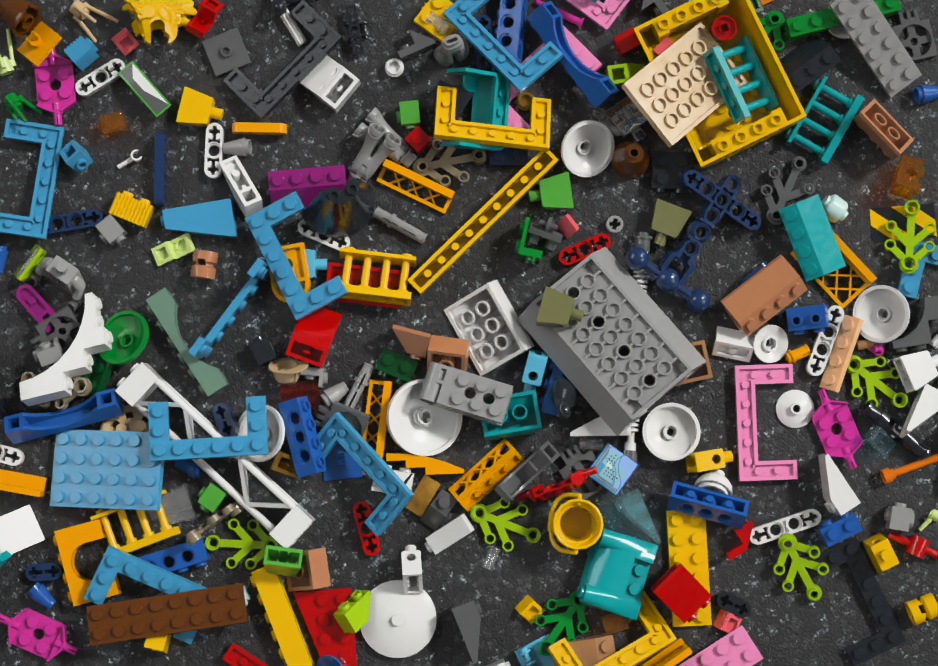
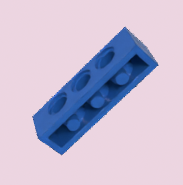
(516, 31)
(298, 445)
(708, 504)
(199, 552)

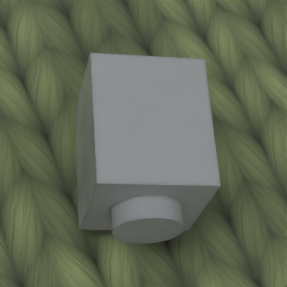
(111, 230)

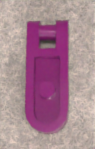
(35, 304)

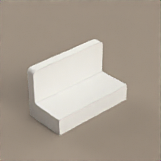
(733, 344)

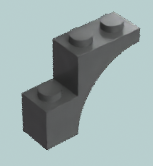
(920, 333)
(527, 471)

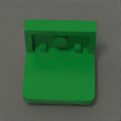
(530, 256)

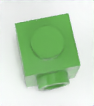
(409, 114)
(211, 497)

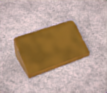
(423, 495)

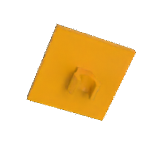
(39, 43)

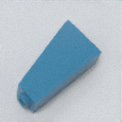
(206, 218)

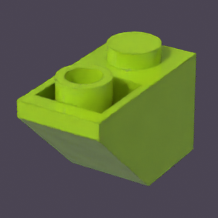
(622, 72)
(354, 612)

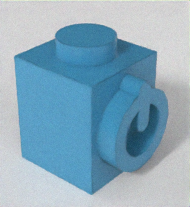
(76, 156)

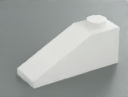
(241, 186)
(922, 409)
(597, 428)

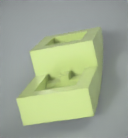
(173, 249)

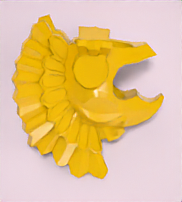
(158, 14)

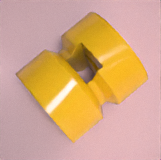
(928, 605)

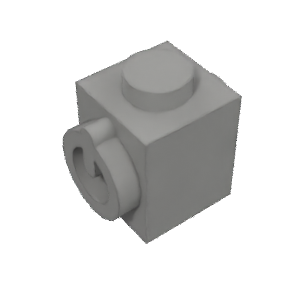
(899, 517)

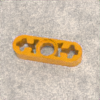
(250, 128)

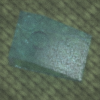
(634, 509)

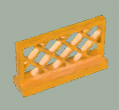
(855, 264)
(670, 655)

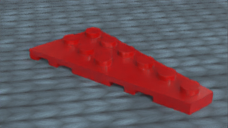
(328, 636)

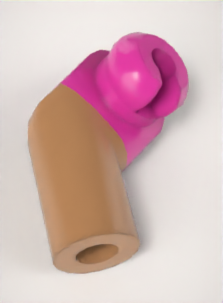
(876, 348)

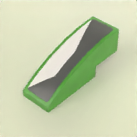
(144, 88)

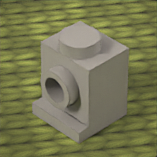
(48, 352)

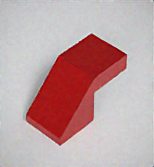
(204, 19)
(743, 536)

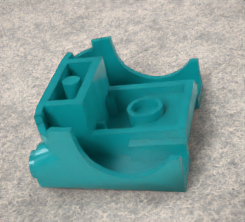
(616, 574)

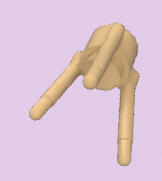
(81, 11)

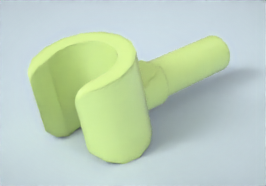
(933, 515)

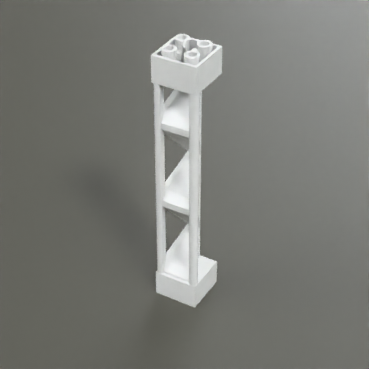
(136, 390)

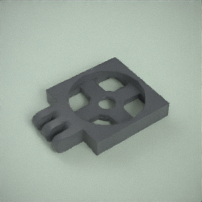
(909, 23)
(41, 326)
(339, 407)
(574, 460)

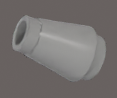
(238, 147)
(334, 394)

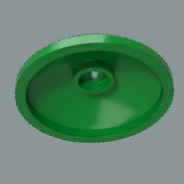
(126, 327)

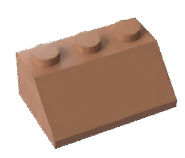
(883, 129)

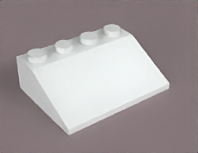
(490, 325)

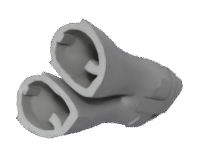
(451, 45)
(402, 154)
(365, 164)

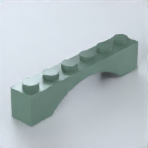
(165, 309)

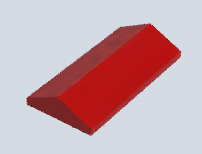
(336, 269)

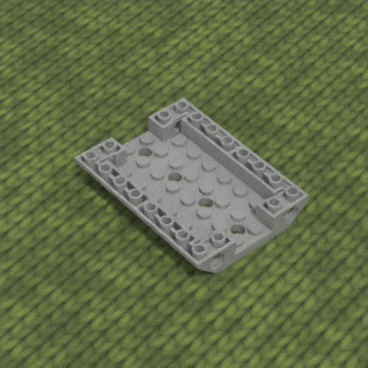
(590, 353)

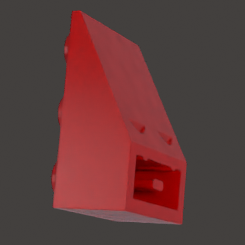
(314, 337)

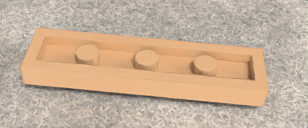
(841, 353)

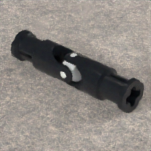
(883, 419)

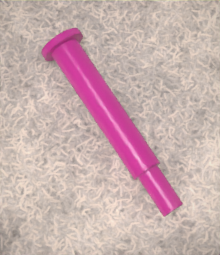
(567, 16)

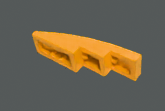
(431, 465)

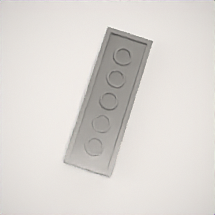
(876, 43)

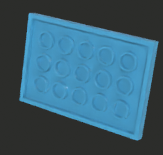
(105, 471)

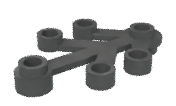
(784, 193)

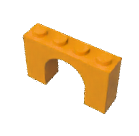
(68, 542)

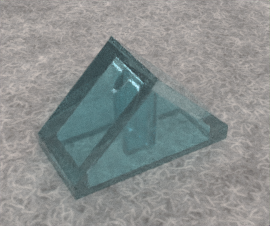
(879, 441)

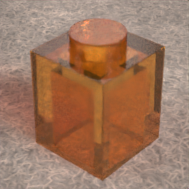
(112, 124)
(614, 623)

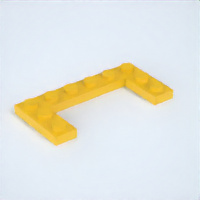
(448, 128)
(658, 637)

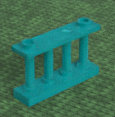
(727, 86)
(842, 120)

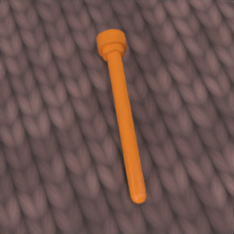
(889, 475)

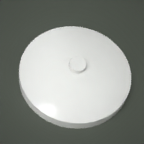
(420, 426)
(399, 621)

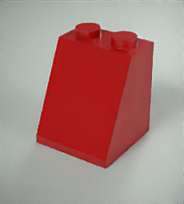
(681, 592)

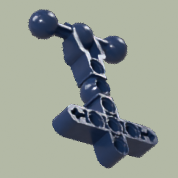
(667, 278)

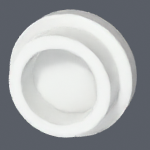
(394, 67)

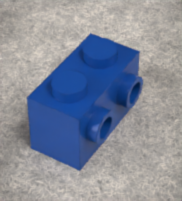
(808, 318)
(838, 529)

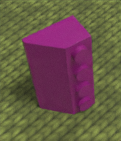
(306, 182)

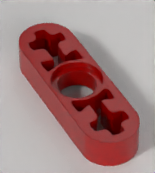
(573, 260)
(374, 540)

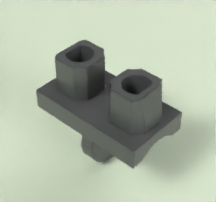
(553, 237)

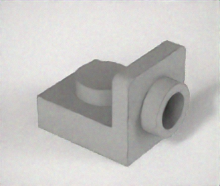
(311, 373)

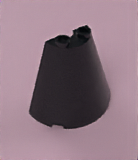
(341, 211)

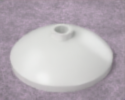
(596, 151)
(870, 308)
(685, 428)
(275, 429)

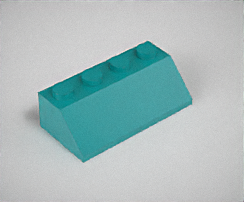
(812, 237)

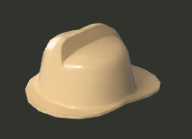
(287, 370)

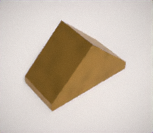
(284, 464)

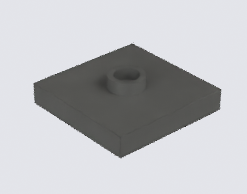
(226, 52)

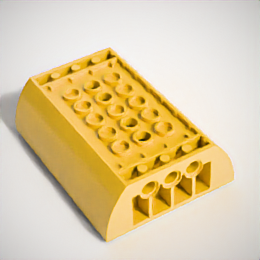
(717, 134)

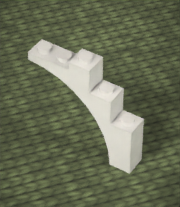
(77, 360)

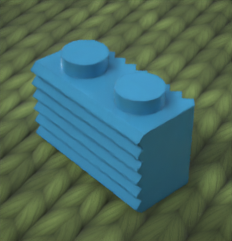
(82, 52)

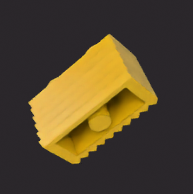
(131, 209)

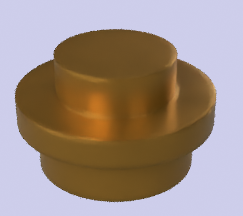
(524, 101)

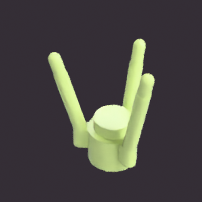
(7, 66)

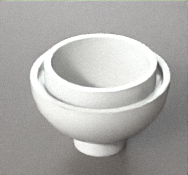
(715, 481)

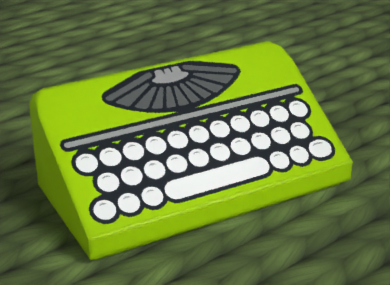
(30, 263)

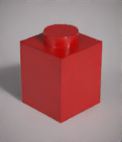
(626, 42)
(418, 140)

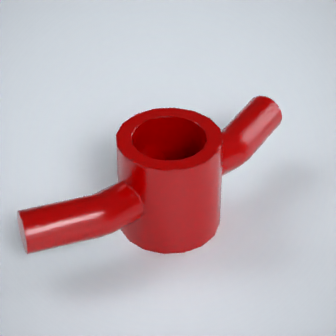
(915, 545)

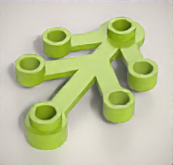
(909, 239)
(872, 380)
(501, 522)
(246, 543)
(799, 563)

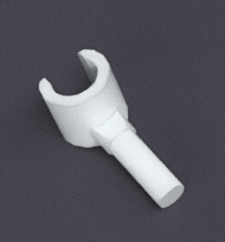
(129, 160)

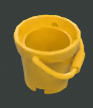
(574, 523)

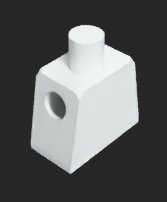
(916, 369)
(412, 567)

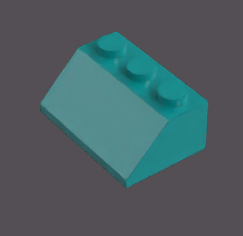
(520, 419)

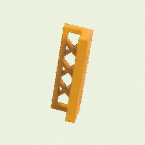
(417, 179)
(382, 430)
(488, 477)
(22, 483)

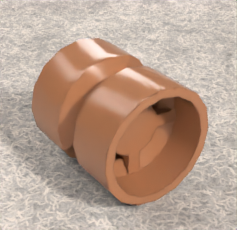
(204, 271)

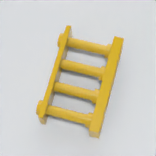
(381, 294)
(149, 536)

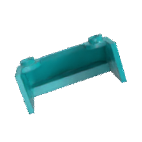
(489, 102)

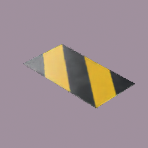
(881, 216)

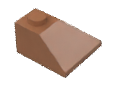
(413, 341)

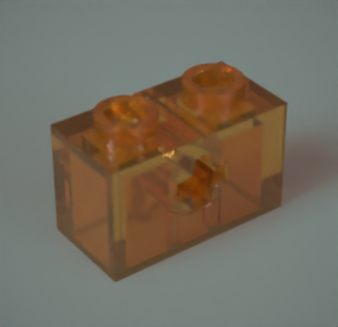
(907, 177)

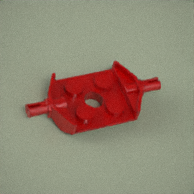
(542, 493)

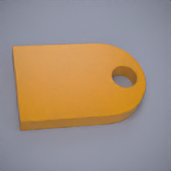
(297, 257)

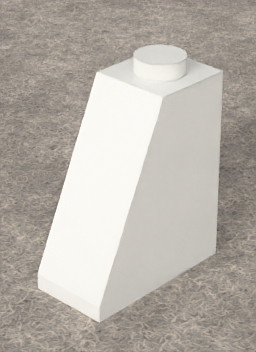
(449, 534)

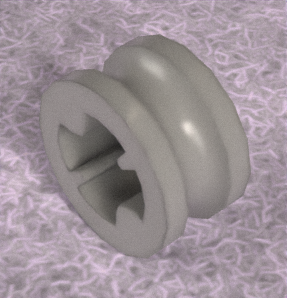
(618, 228)

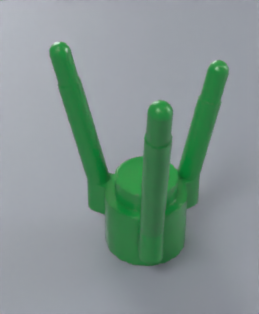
(14, 104)

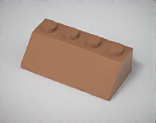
(763, 295)

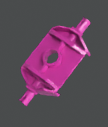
(60, 100)
(848, 439)
(22, 630)

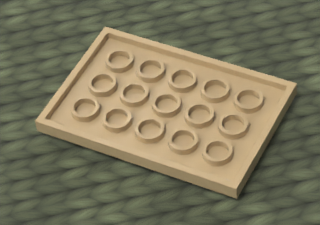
(678, 86)

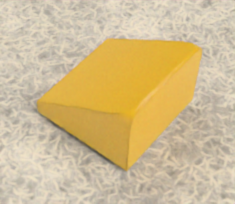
(529, 609)

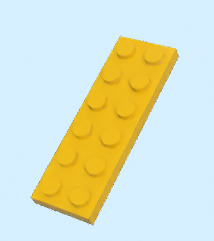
(689, 547)

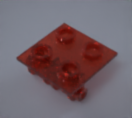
(300, 389)

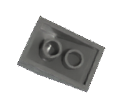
(468, 619)

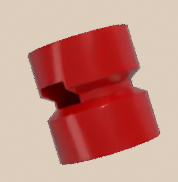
(723, 28)

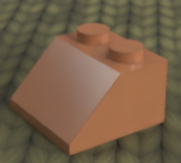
(448, 351)
(313, 571)

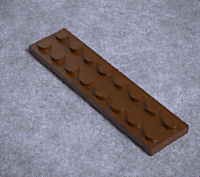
(166, 614)

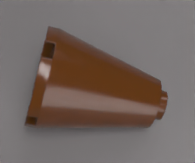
(20, 16)
(626, 164)

